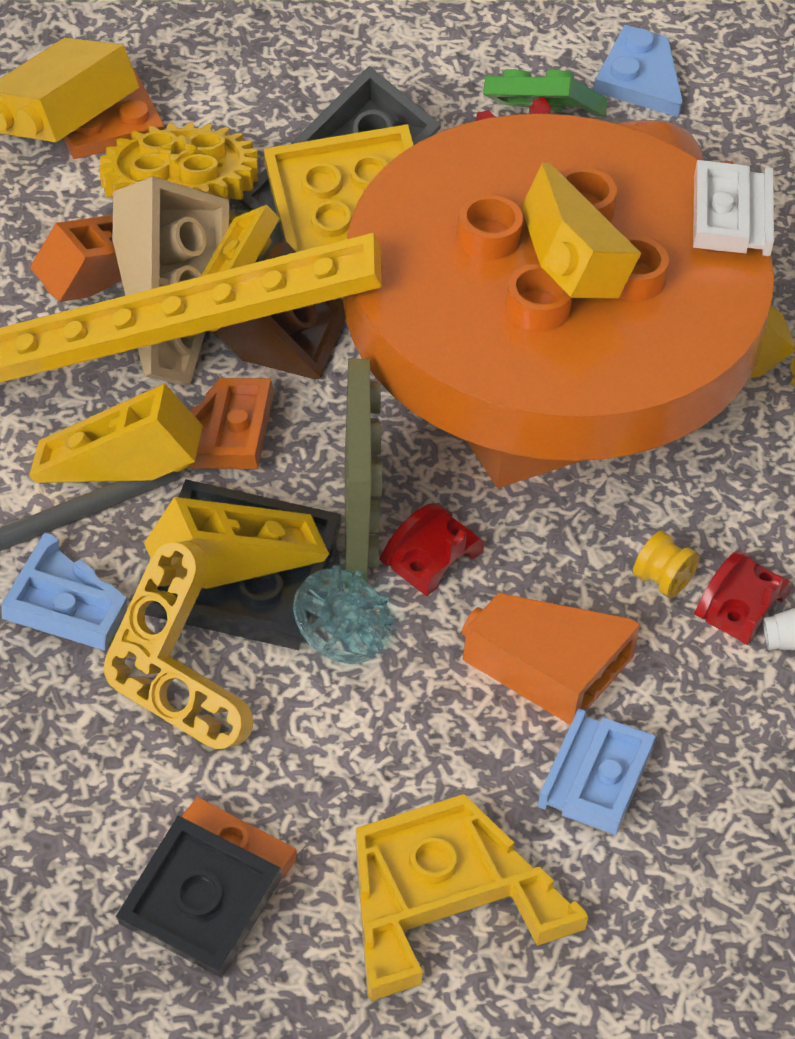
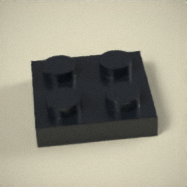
(199, 896)

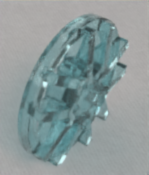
(342, 615)

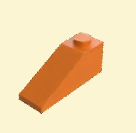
(78, 258)

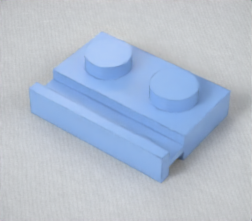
(597, 771)

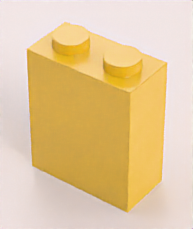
(64, 88)

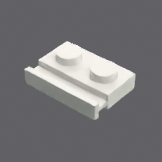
(733, 208)

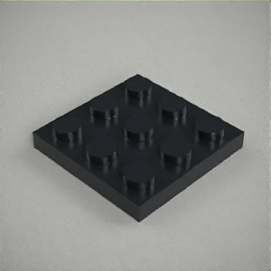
(260, 605)

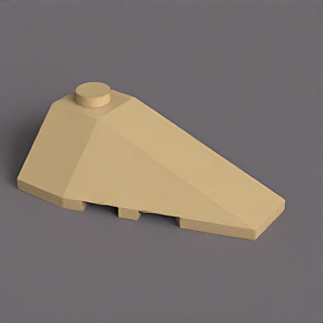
(160, 239)

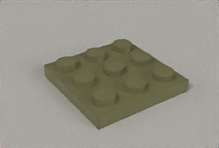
(362, 469)

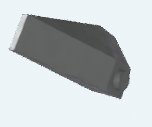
(363, 106)

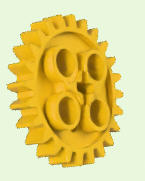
(186, 156)

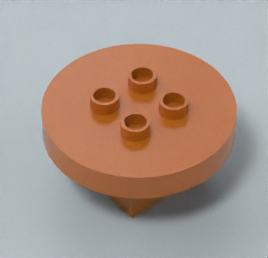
(498, 349)

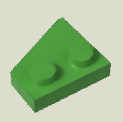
(557, 87)

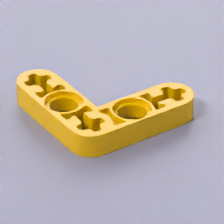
(154, 652)

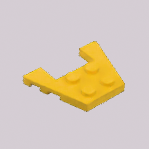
(437, 866)

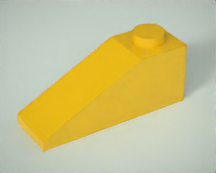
(575, 239)
(124, 443)
(239, 539)

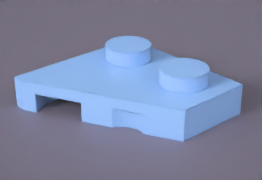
(641, 72)
(64, 598)

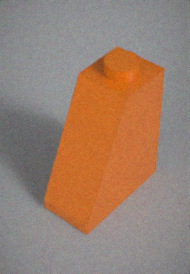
(549, 650)

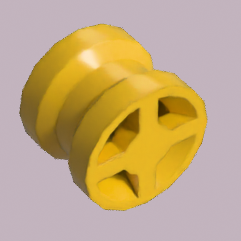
(666, 564)

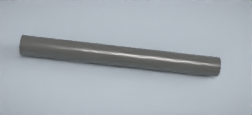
(77, 508)

